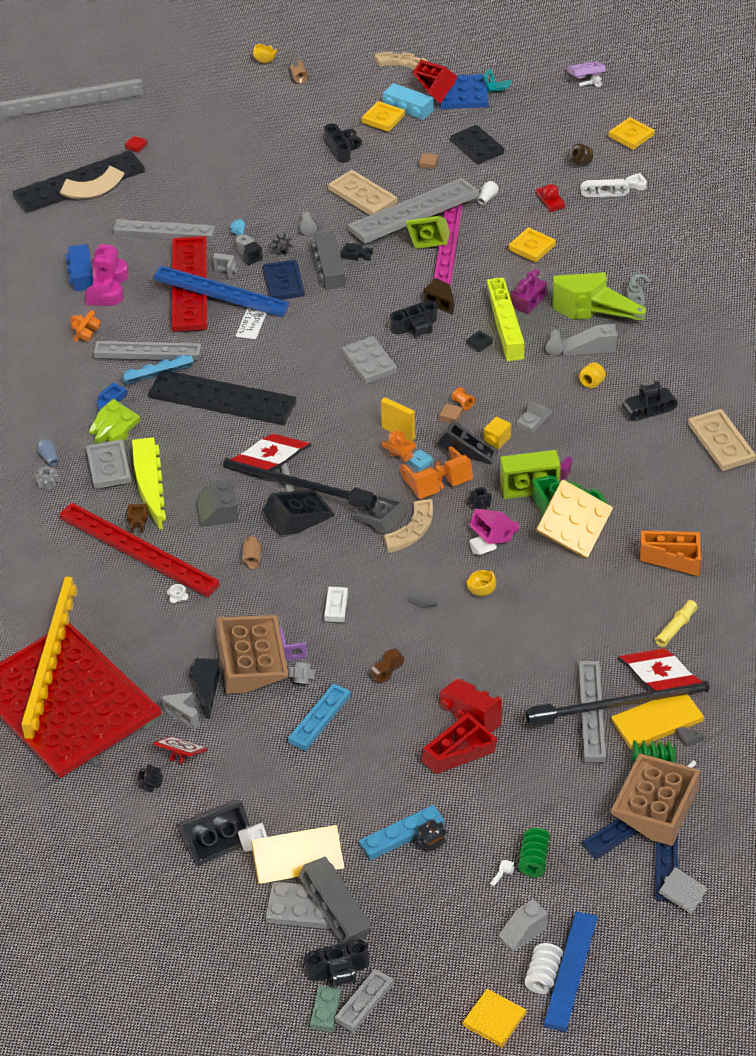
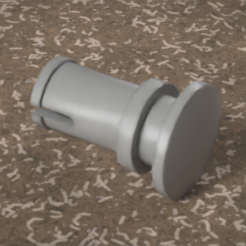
(307, 226)
(554, 344)

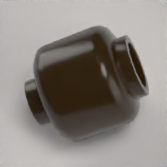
(581, 154)

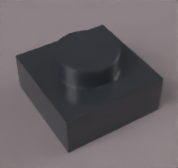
(479, 340)

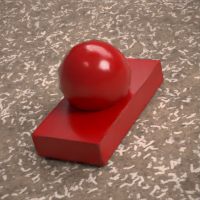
(550, 197)

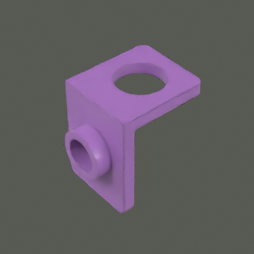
(288, 649)

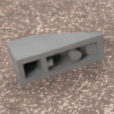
(593, 340)

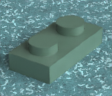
(325, 1008)

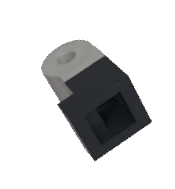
(249, 248)

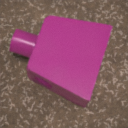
(493, 526)

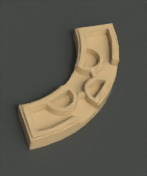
(404, 59)
(93, 188)
(414, 530)

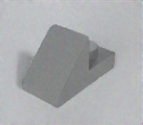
(534, 417)
(181, 708)

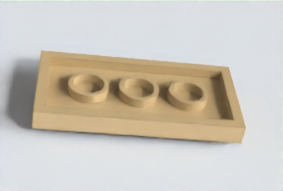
(362, 193)
(722, 439)

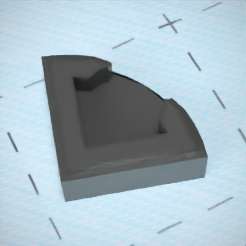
(688, 736)

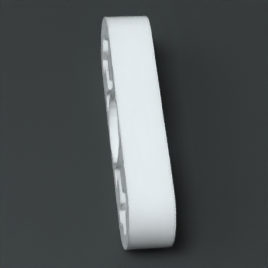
(617, 183)

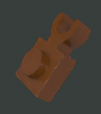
(137, 516)

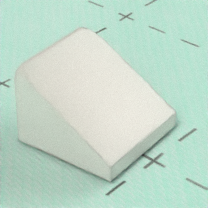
(480, 546)
(251, 833)

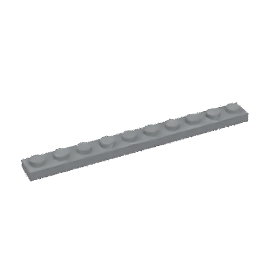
(71, 98)

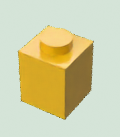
(497, 432)

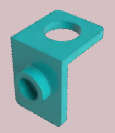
(493, 85)

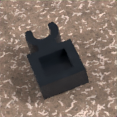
(355, 251)

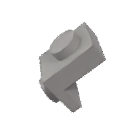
(225, 263)

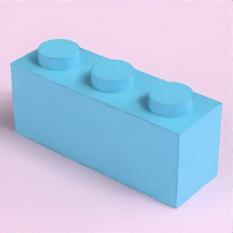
(411, 101)

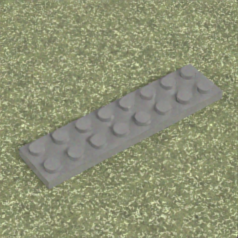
(419, 207)

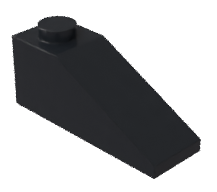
(467, 443)
(205, 679)

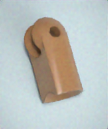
(299, 72)
(251, 552)

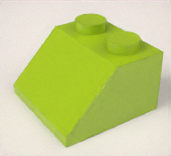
(428, 231)

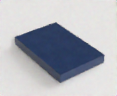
(284, 280)

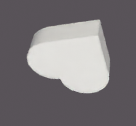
(637, 181)

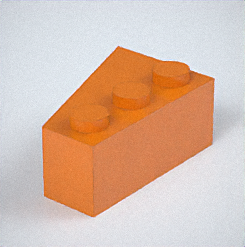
(672, 550)

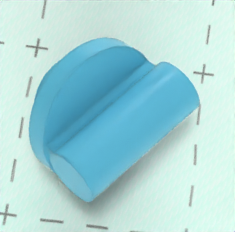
(237, 227)

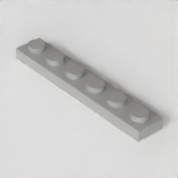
(162, 229)
(146, 350)
(593, 720)

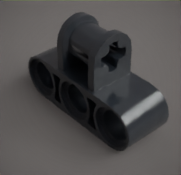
(341, 142)
(415, 318)
(650, 402)
(337, 962)

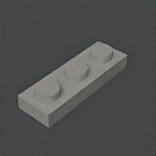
(364, 1000)

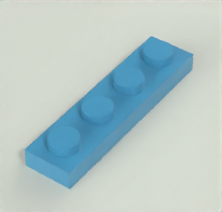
(150, 371)
(319, 717)
(397, 833)

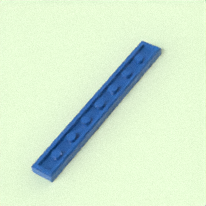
(221, 291)

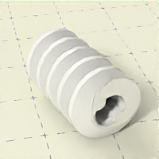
(543, 968)

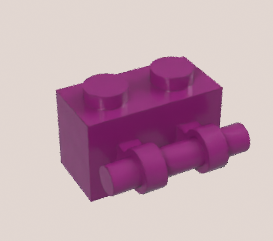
(529, 292)

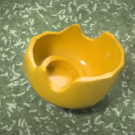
(263, 53)
(482, 583)

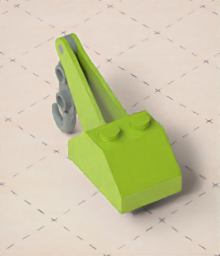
(586, 294)

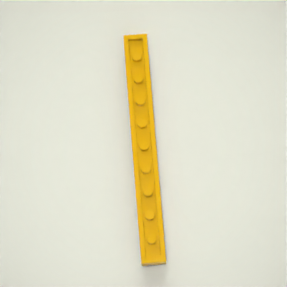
(48, 659)

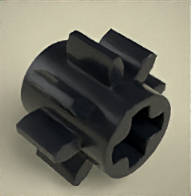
(277, 242)
(480, 498)
(149, 778)

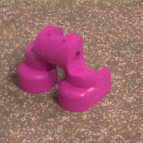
(107, 276)

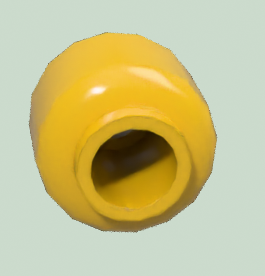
(592, 375)

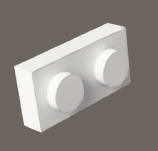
(336, 604)

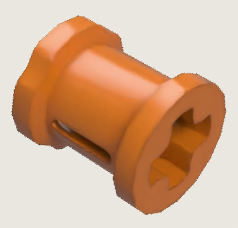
(460, 396)

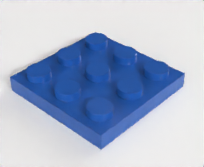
(467, 92)

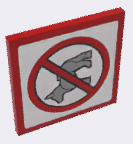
(180, 747)

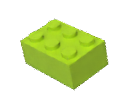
(520, 470)

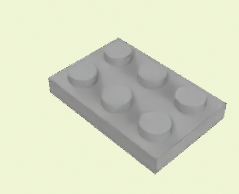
(369, 360)
(108, 464)
(293, 906)

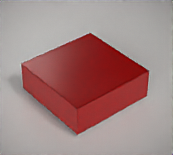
(136, 144)

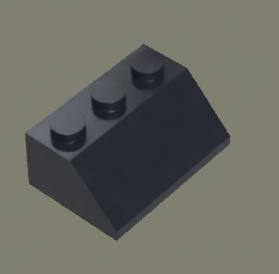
(214, 831)

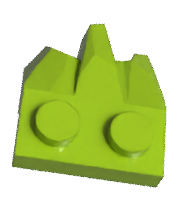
(113, 422)

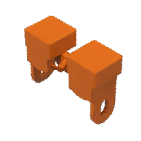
(429, 481)

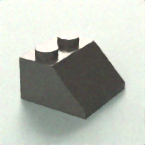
(218, 504)

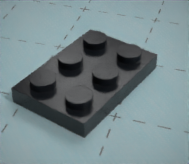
(477, 144)

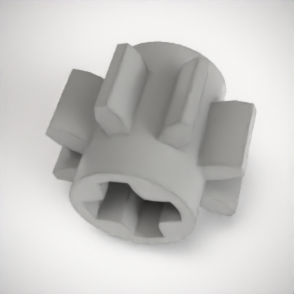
(47, 478)
(301, 673)

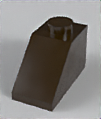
(440, 293)

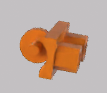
(82, 325)
(399, 445)

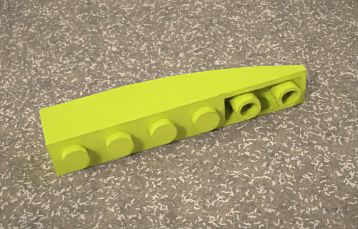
(506, 320)
(148, 477)

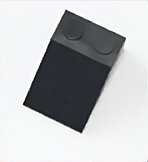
(296, 510)

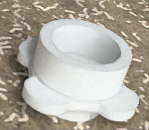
(177, 593)

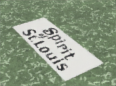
(251, 323)

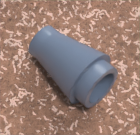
(47, 450)

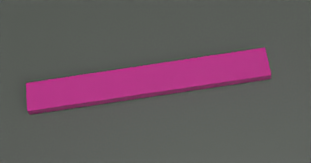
(447, 252)

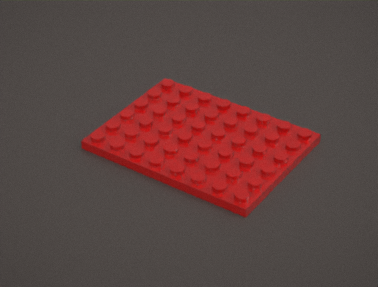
(86, 703)

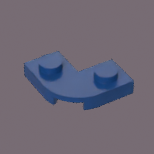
(113, 391)

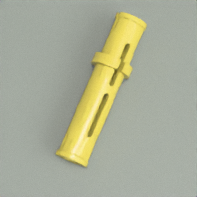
(680, 618)

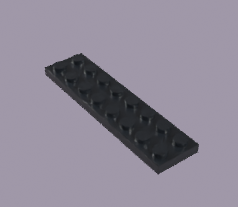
(48, 191)
(223, 397)

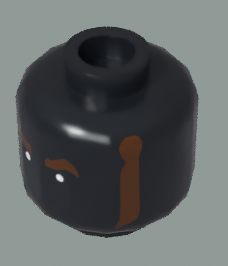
(430, 835)

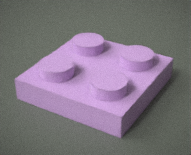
(581, 70)

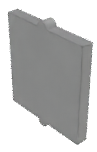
(683, 890)

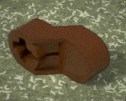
(391, 661)

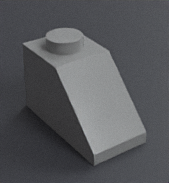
(524, 925)

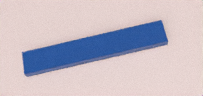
(570, 971)

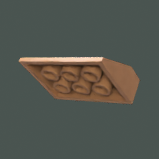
(250, 652)
(657, 797)

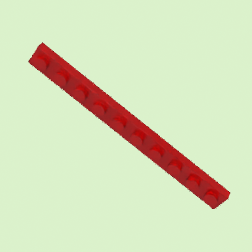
(140, 549)

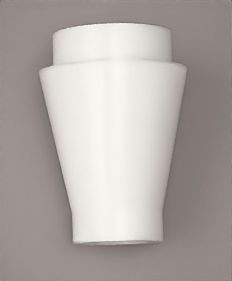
(488, 191)

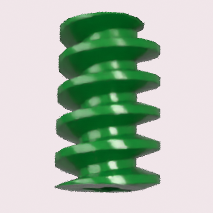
(661, 752)
(534, 852)

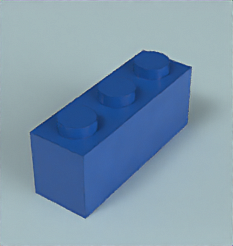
(80, 267)

